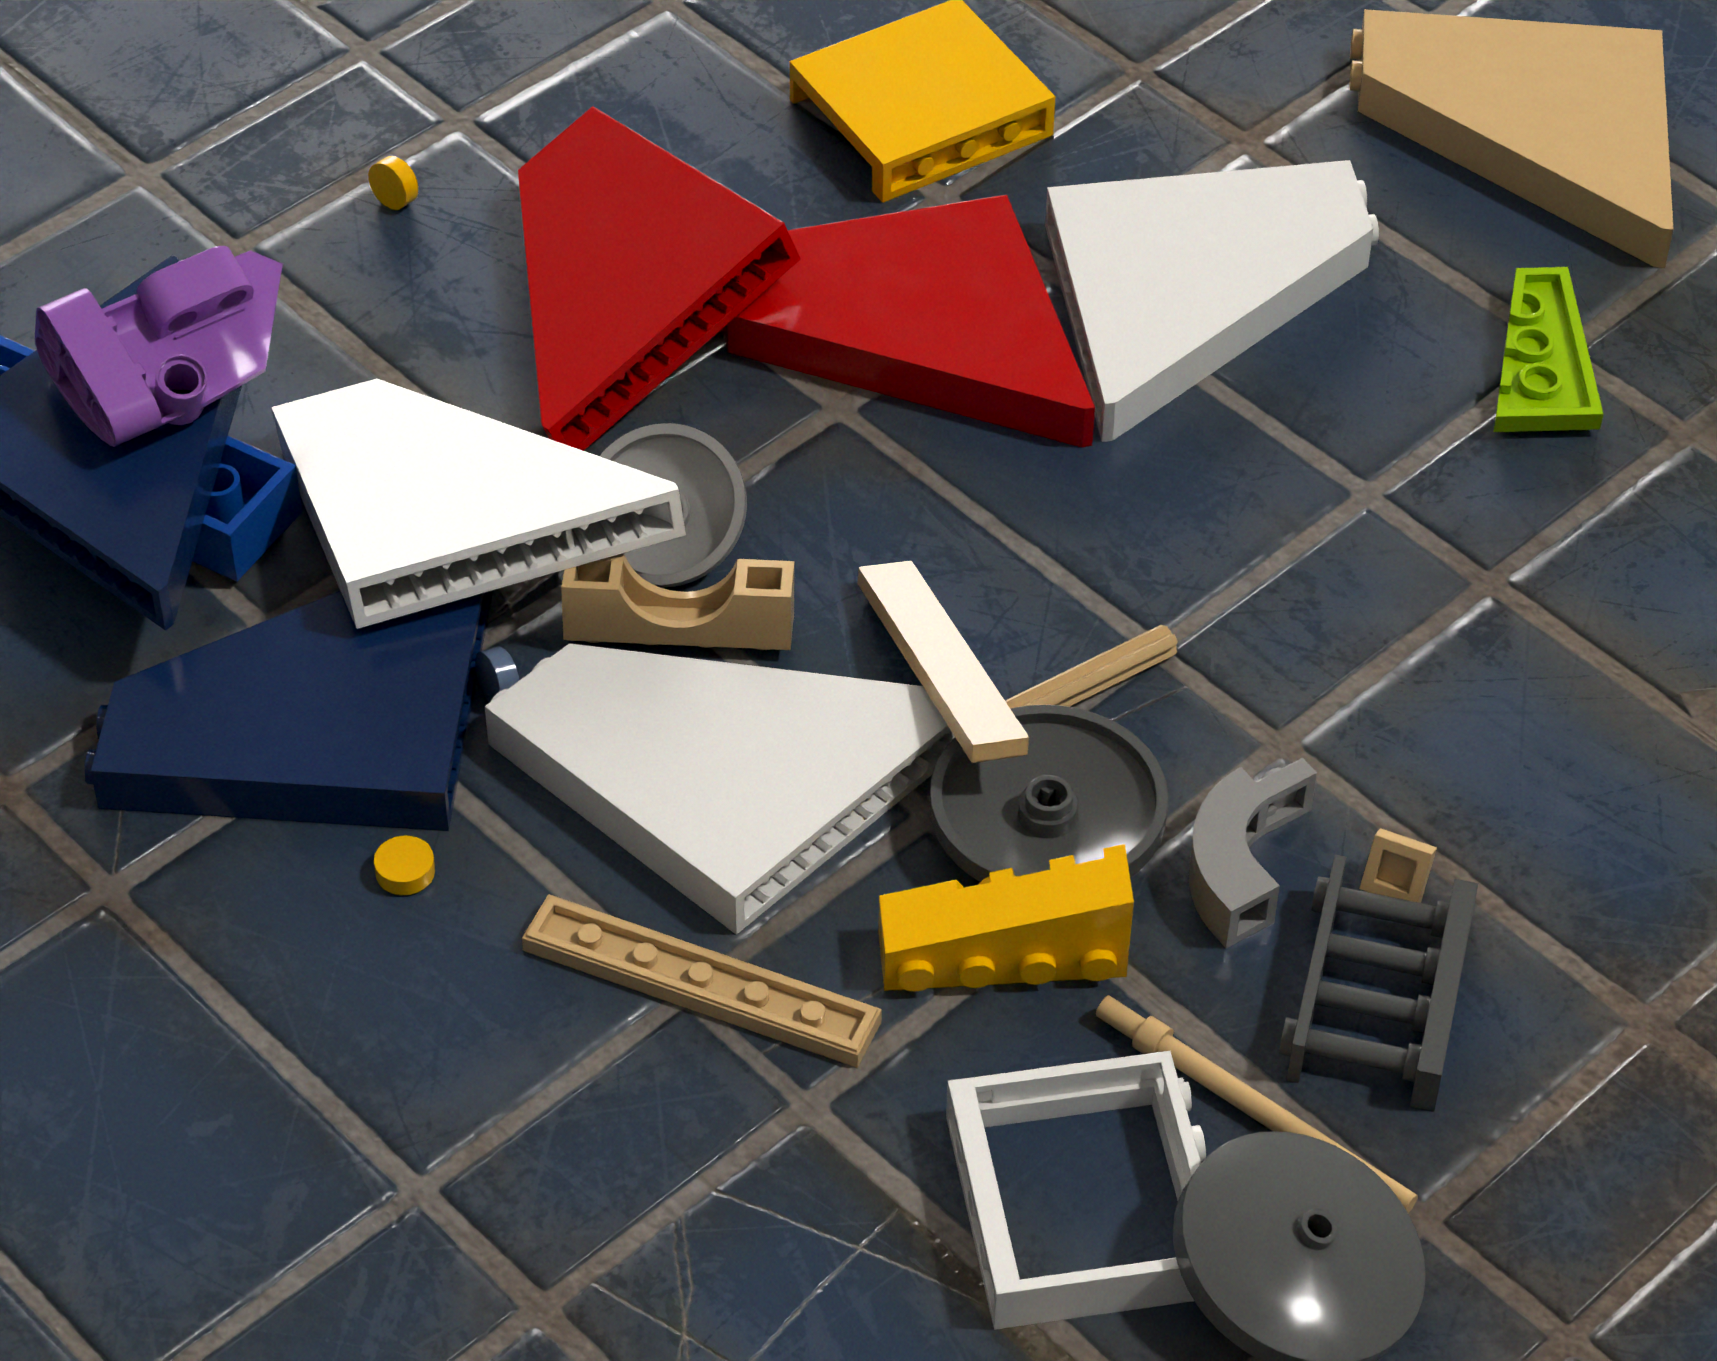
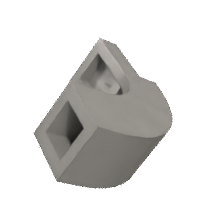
(1224, 878)

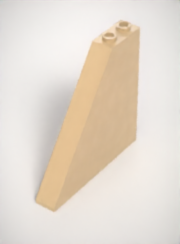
(1534, 107)

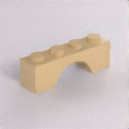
(741, 611)

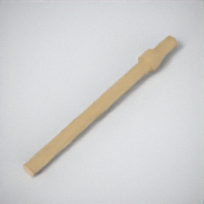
(1154, 1036)

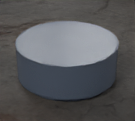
(495, 671)

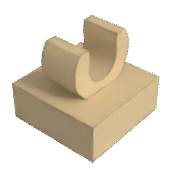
(1398, 866)

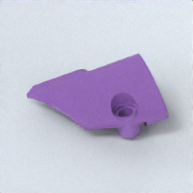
(187, 328)

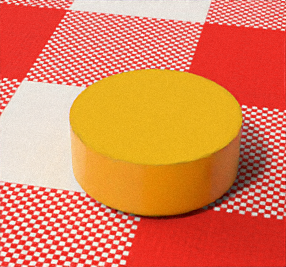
(393, 182)
(404, 865)

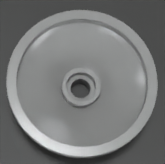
(710, 498)

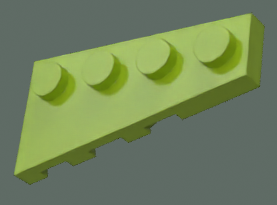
(1546, 359)

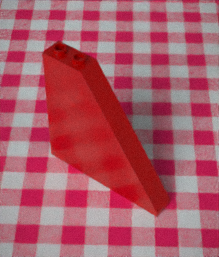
(630, 269)
(927, 312)

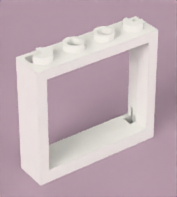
(1054, 1094)

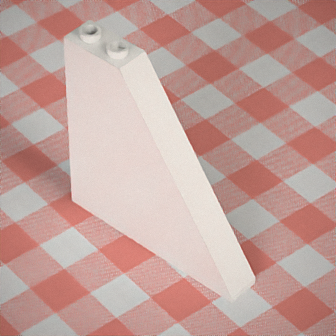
(1196, 270)
(452, 504)
(717, 768)

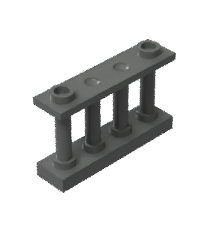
(1428, 1014)

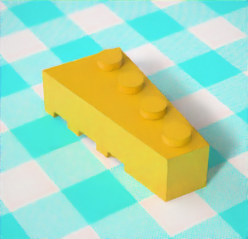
(1011, 927)

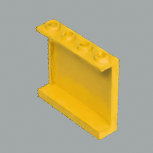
(926, 96)

